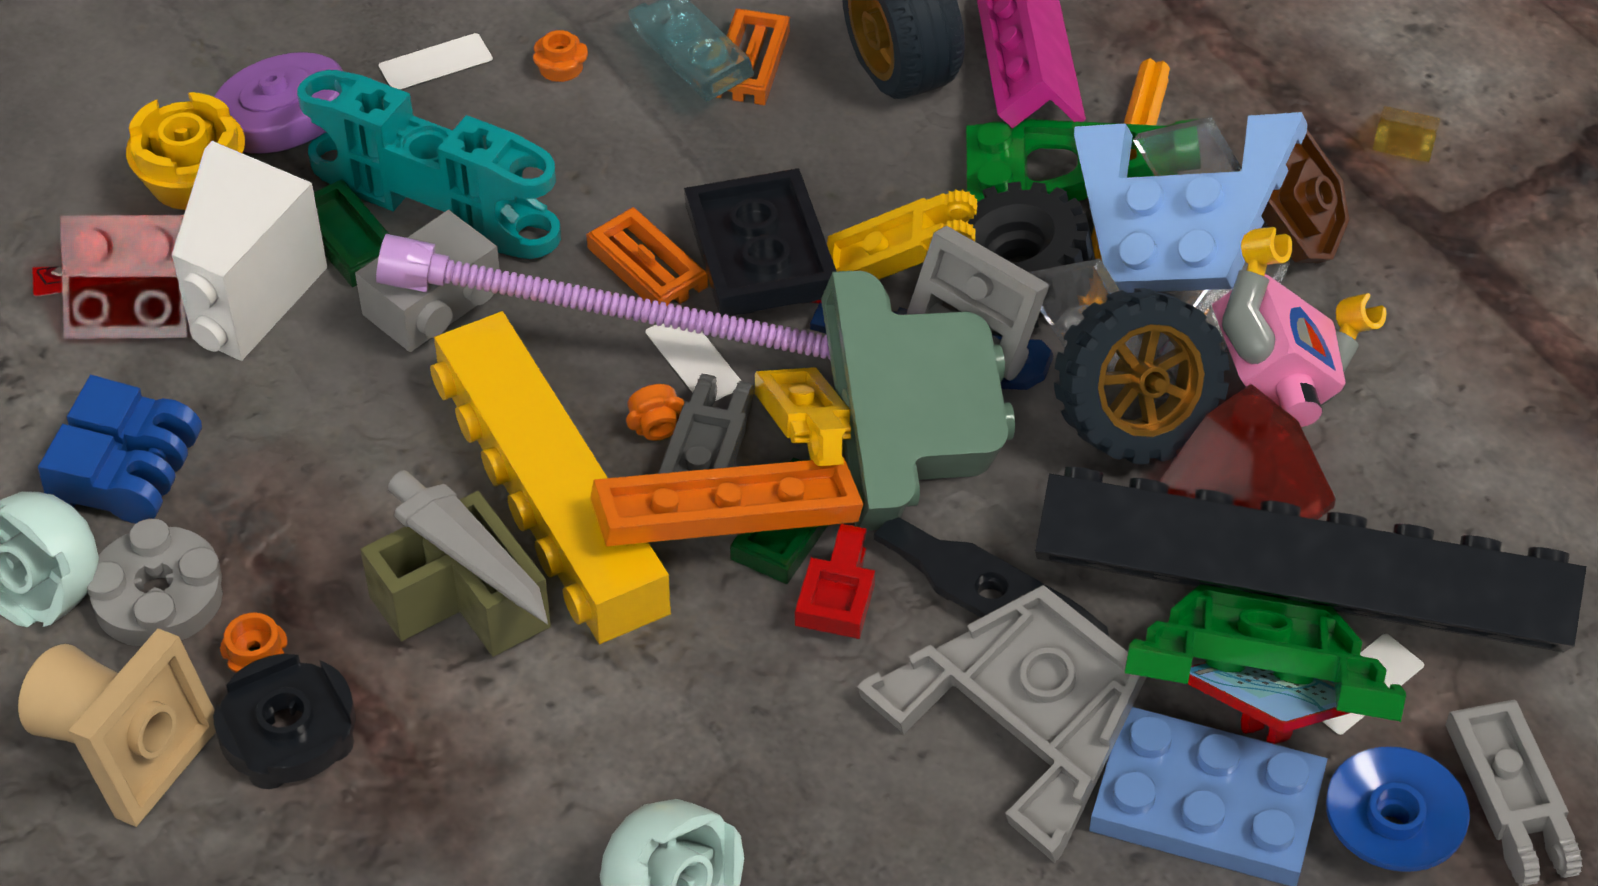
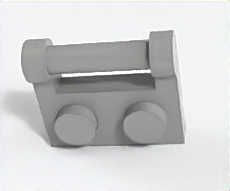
(982, 284)

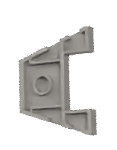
(1046, 682)

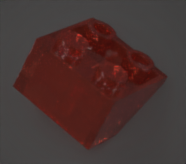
(121, 277)

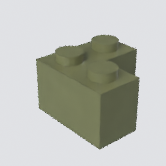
(422, 585)

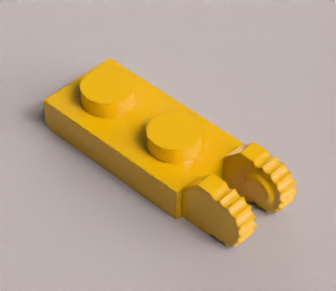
(901, 235)

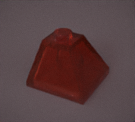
(1254, 454)

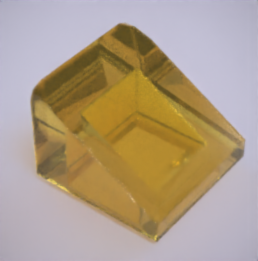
(1406, 134)

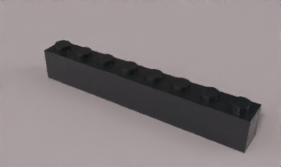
(1312, 561)

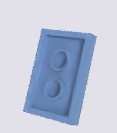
(1209, 796)

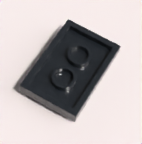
(759, 242)

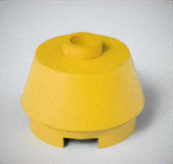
(171, 140)

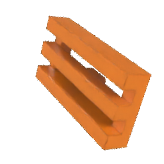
(762, 85)
(638, 265)

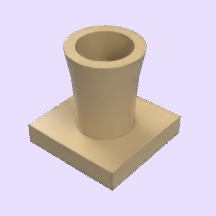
(128, 725)

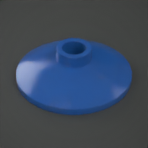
(1400, 786)

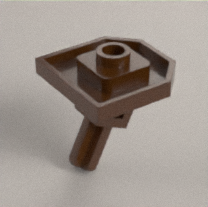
(1309, 205)

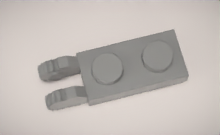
(1514, 788)

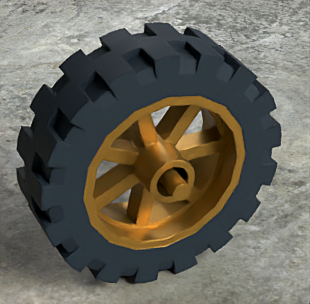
(1093, 345)

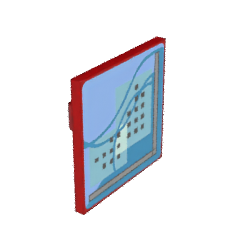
(1268, 699)

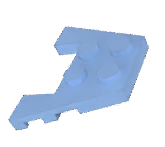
(1185, 226)

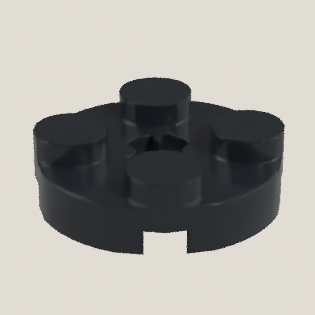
(291, 752)

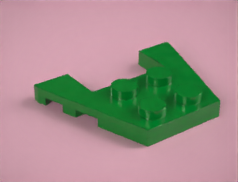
(1269, 634)

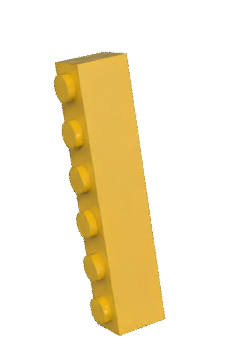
(548, 476)

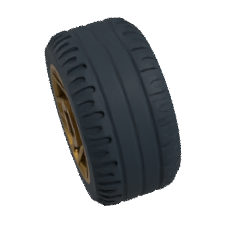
(907, 43)

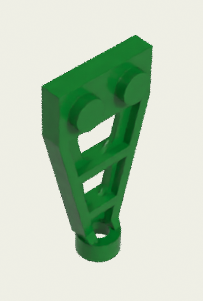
(1000, 154)

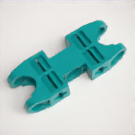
(395, 155)

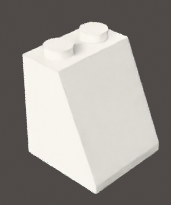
(244, 249)

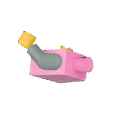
(1284, 341)

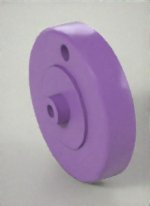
(267, 102)

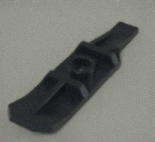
(964, 570)

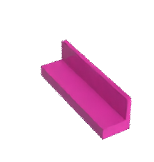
(1029, 58)

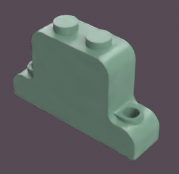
(916, 392)

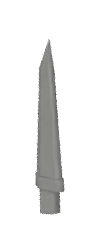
(454, 530)

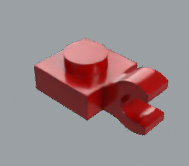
(837, 590)

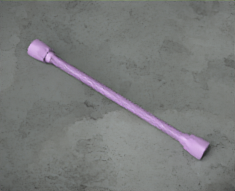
(416, 265)

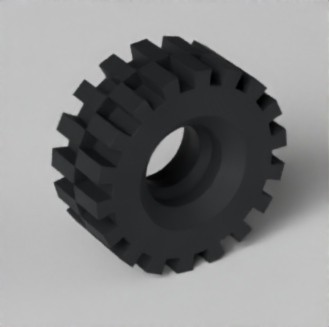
(1034, 226)

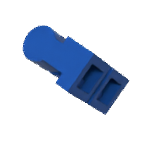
(119, 450)

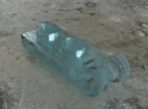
(692, 46)

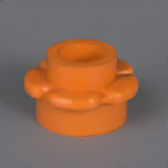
(560, 55)
(654, 411)
(249, 632)

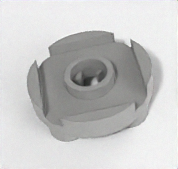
(152, 553)

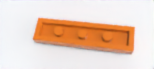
(724, 501)

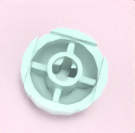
(44, 558)
(673, 847)

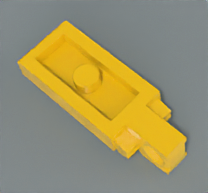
(806, 411)

